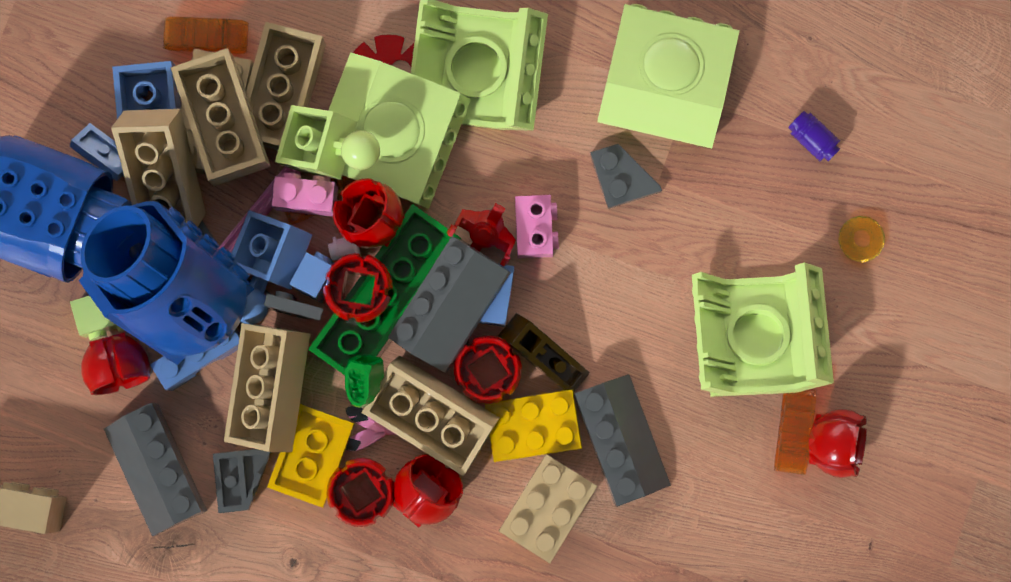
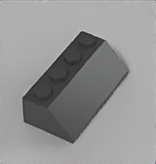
(449, 304)
(622, 440)
(154, 468)

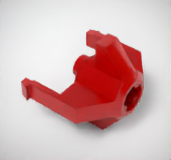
(486, 230)

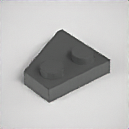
(621, 176)
(287, 304)
(238, 478)

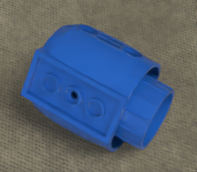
(49, 206)
(163, 279)

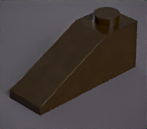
(543, 353)

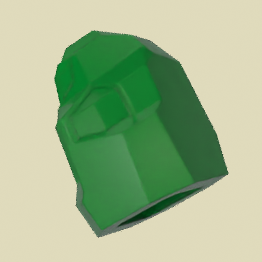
(363, 379)

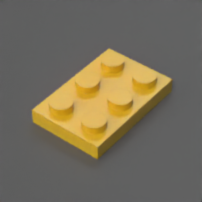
(535, 426)
(315, 456)

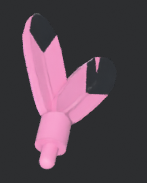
(366, 437)

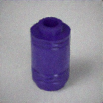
(814, 136)

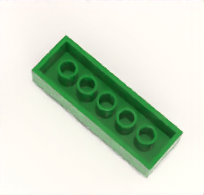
(408, 262)

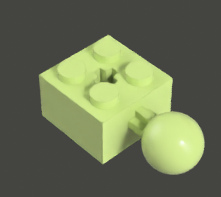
(323, 142)

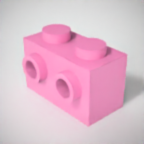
(304, 195)
(534, 226)

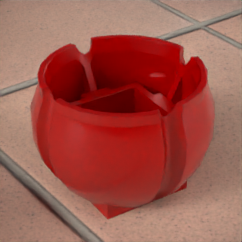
(358, 209)
(336, 286)
(471, 354)
(114, 363)
(838, 442)
(426, 490)
(342, 503)

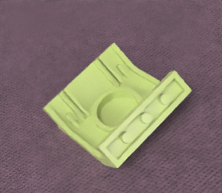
(485, 58)
(668, 75)
(410, 120)
(762, 333)

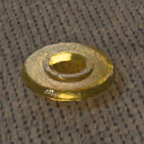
(847, 242)

